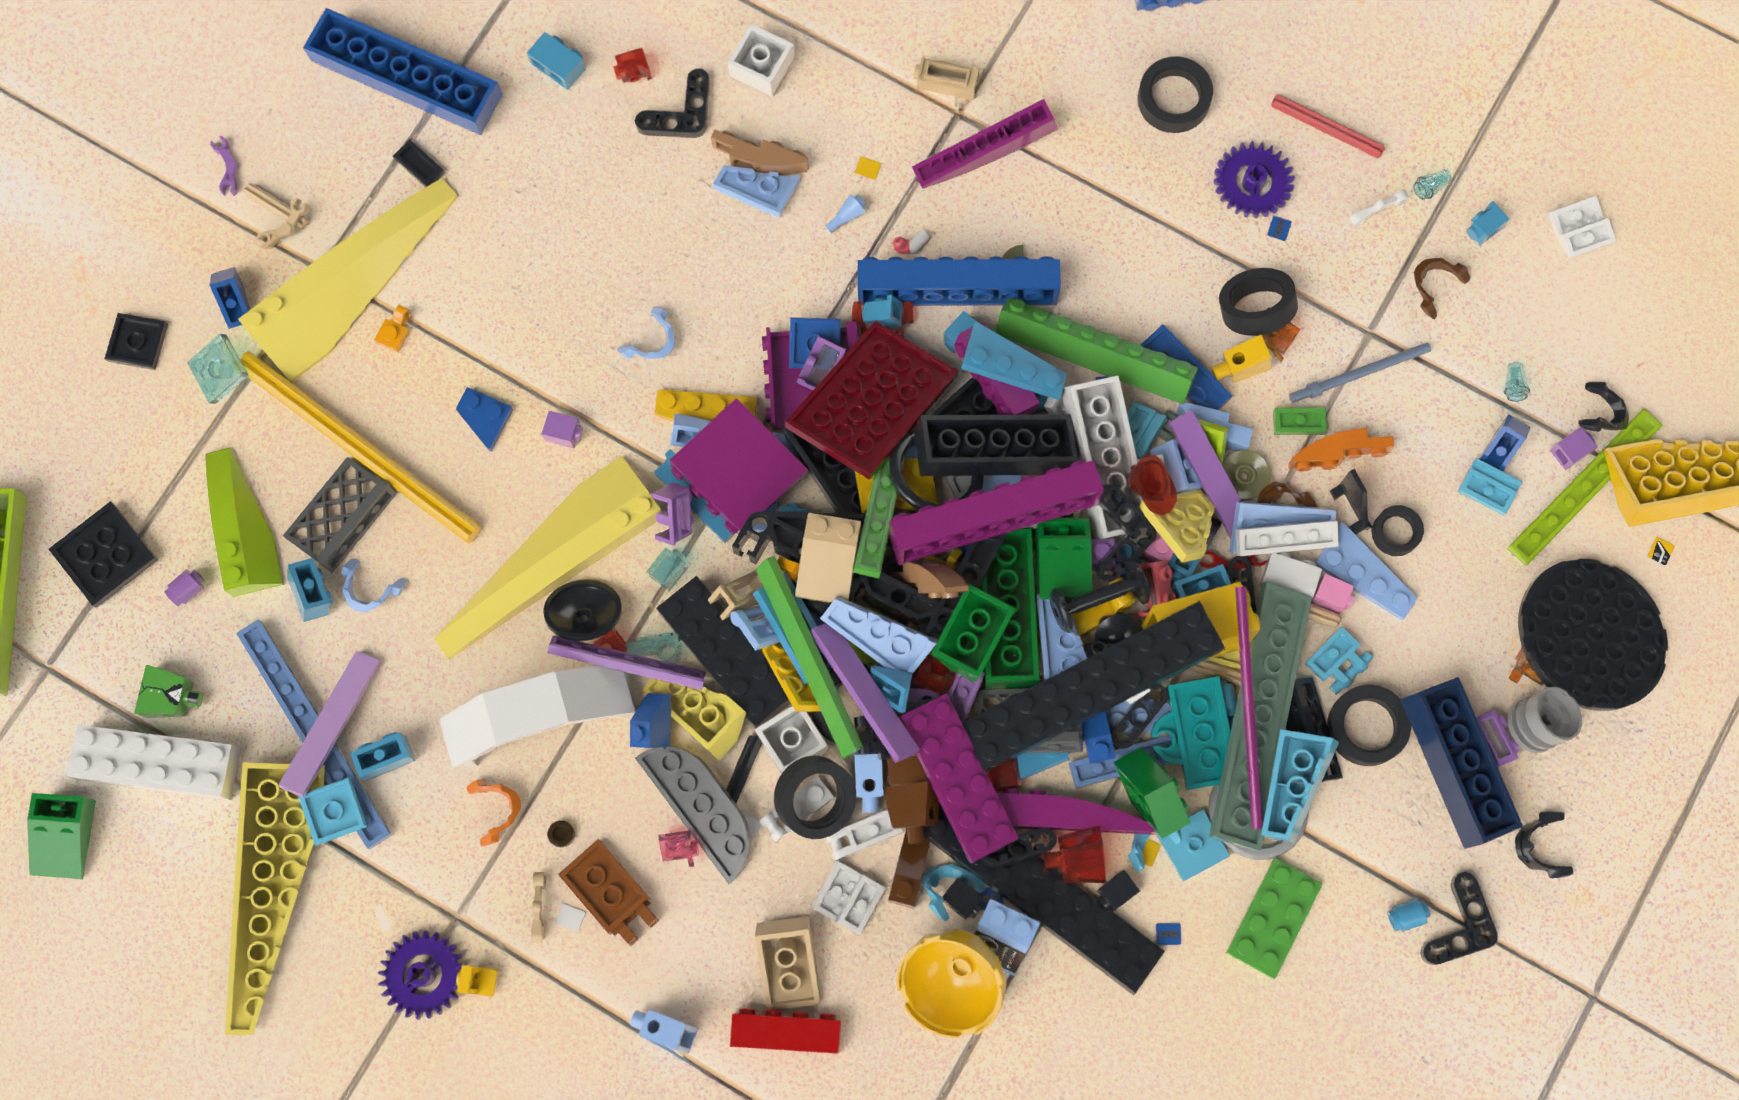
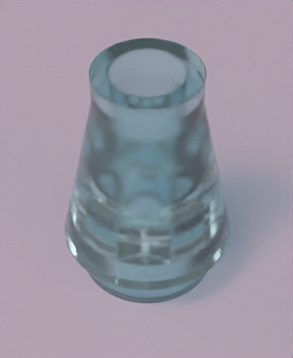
(1431, 184)
(1516, 383)

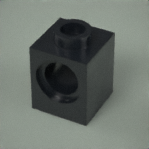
(1117, 891)
(962, 899)

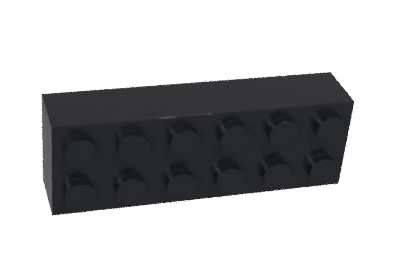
(993, 444)
(832, 477)
(724, 652)

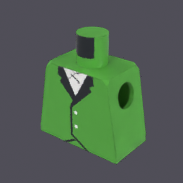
(165, 694)

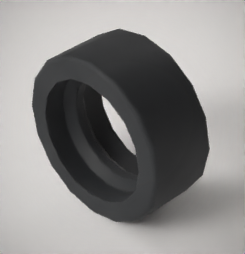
(1402, 512)

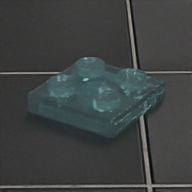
(217, 368)

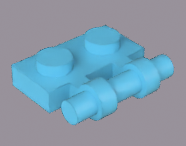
(1333, 654)

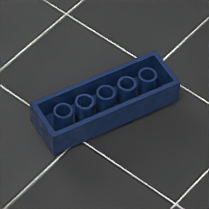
(1461, 763)

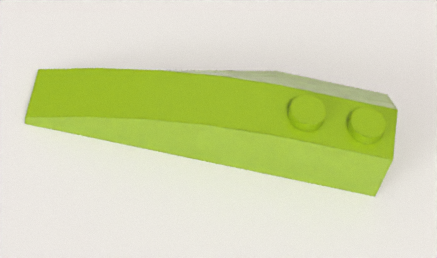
(240, 532)

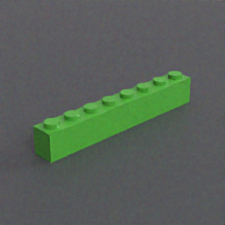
(1096, 350)

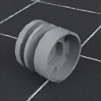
(1544, 720)

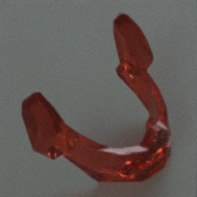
(907, 317)

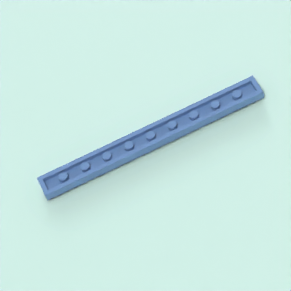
(303, 716)

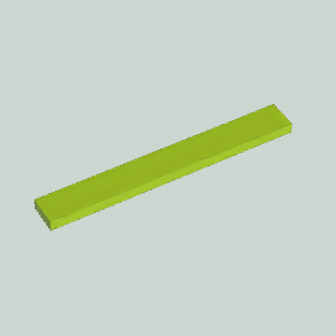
(1578, 492)

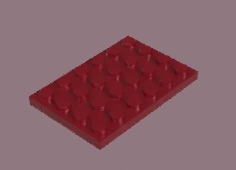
(871, 399)

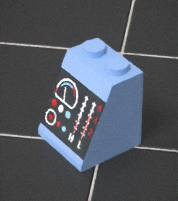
(1006, 934)

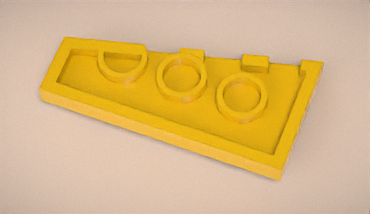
(697, 405)
(796, 691)

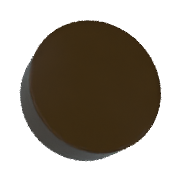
(561, 834)

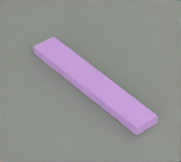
(329, 724)

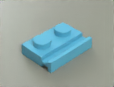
(1144, 427)
(1489, 486)

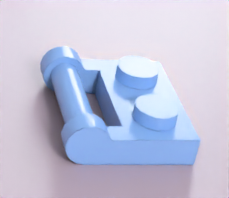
(758, 632)

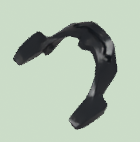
(1617, 404)
(1525, 846)

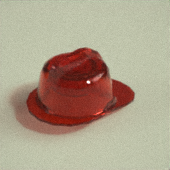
(1153, 484)

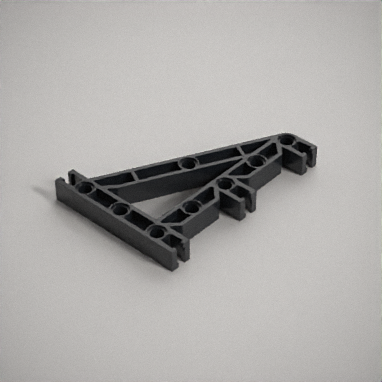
(787, 535)

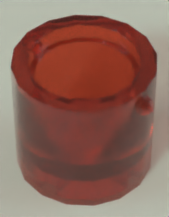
(1005, 775)

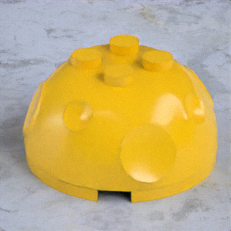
(952, 983)

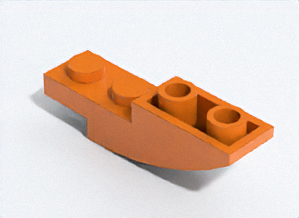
(1330, 450)

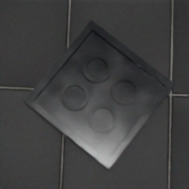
(103, 554)

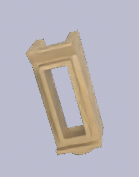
(944, 85)
(735, 602)

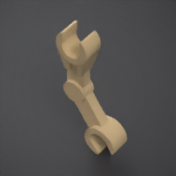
(287, 228)
(538, 930)

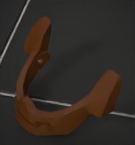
(1426, 265)
(1274, 490)

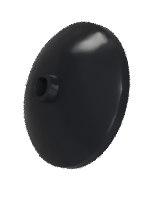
(582, 610)

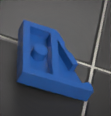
(484, 416)

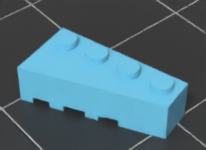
(1296, 777)

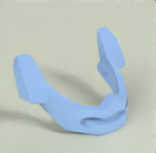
(660, 315)
(349, 571)

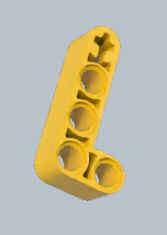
(1088, 620)

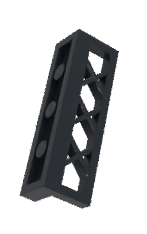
(1301, 721)

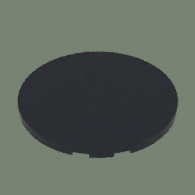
(1593, 634)

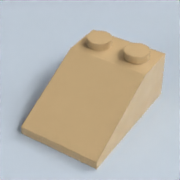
(827, 558)
(787, 963)

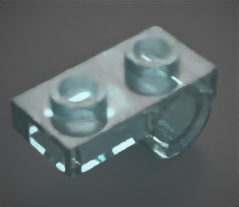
(644, 647)

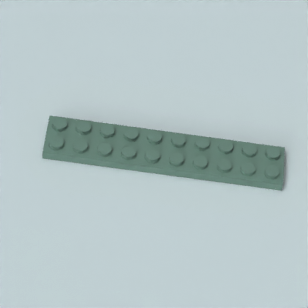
(1274, 669)

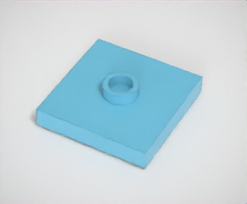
(333, 811)
(1196, 849)

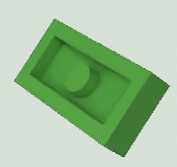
(1299, 421)

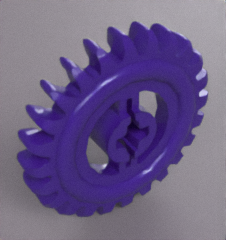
(1259, 163)
(402, 993)

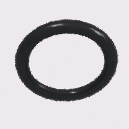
(903, 489)

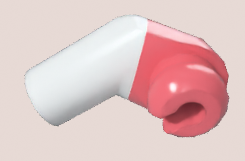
(910, 246)

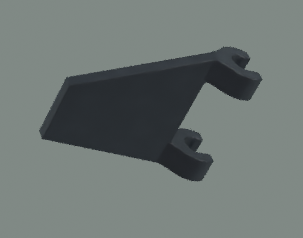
(1356, 495)

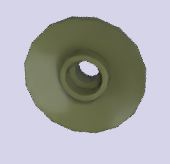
(1255, 469)

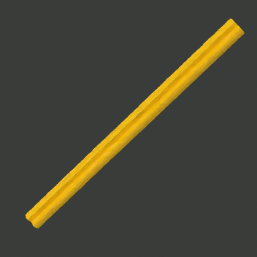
(360, 448)

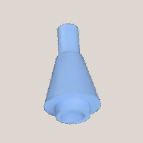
(851, 209)

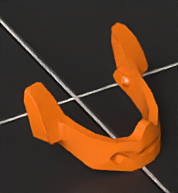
(480, 786)

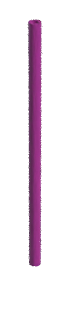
(1248, 707)

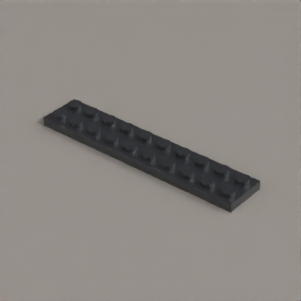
(1093, 686)
(1061, 910)

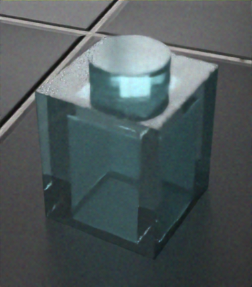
(668, 568)

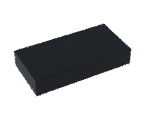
(418, 164)

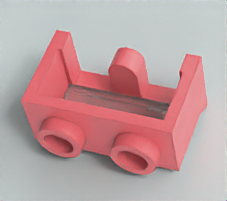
(1158, 578)

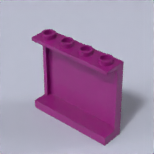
(783, 388)
(736, 466)

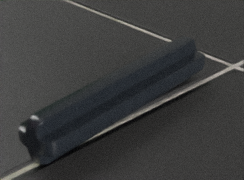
(743, 767)

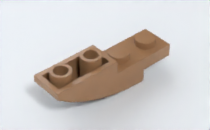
(762, 159)
(931, 578)

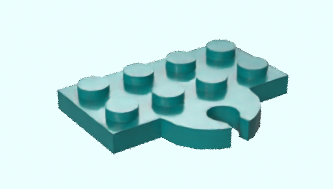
(1196, 730)

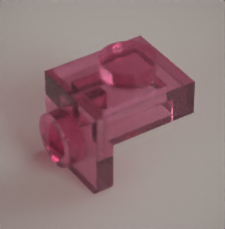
(678, 846)

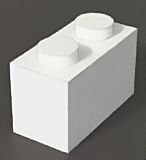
(1291, 573)

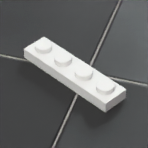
(1287, 537)

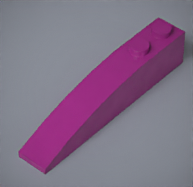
(987, 145)
(1067, 814)

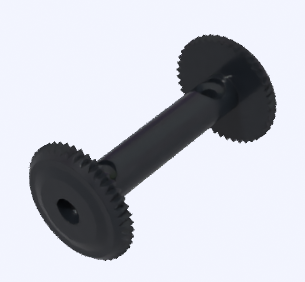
(1136, 582)

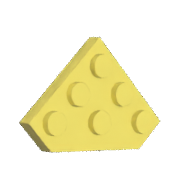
(1186, 525)

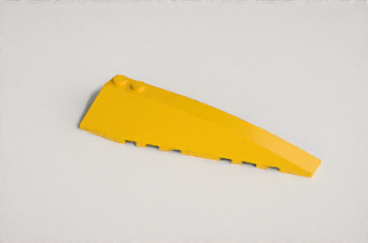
(1673, 479)

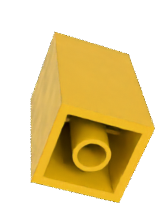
(1220, 608)

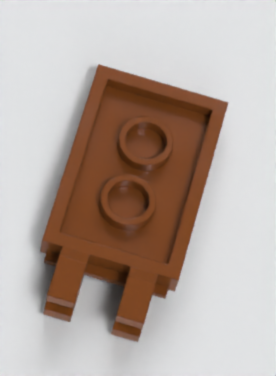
(608, 891)

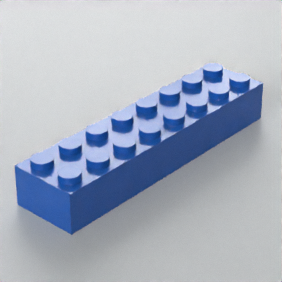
(403, 71)
(960, 280)

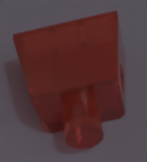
(1079, 857)

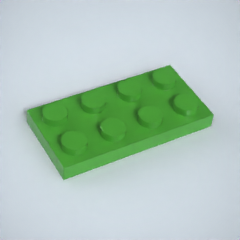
(1274, 918)

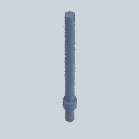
(1316, 388)

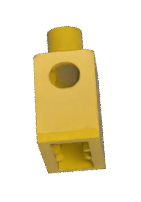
(1253, 356)

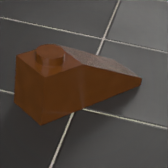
(908, 873)

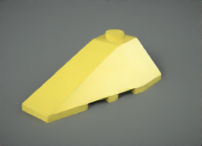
(704, 714)

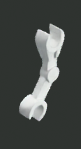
(1363, 215)

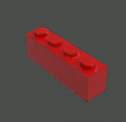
(785, 1033)

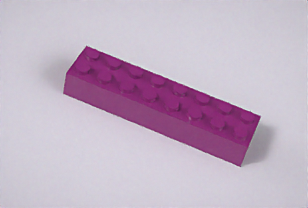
(995, 511)

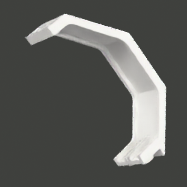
(533, 708)

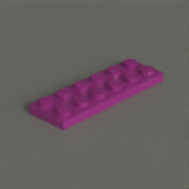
(958, 778)

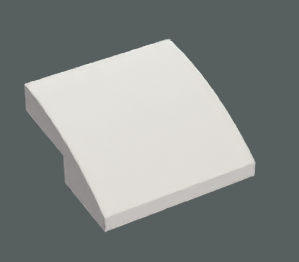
(1581, 227)
(848, 897)

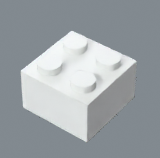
(761, 59)
(791, 737)

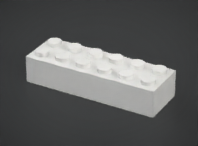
(1103, 436)
(153, 762)

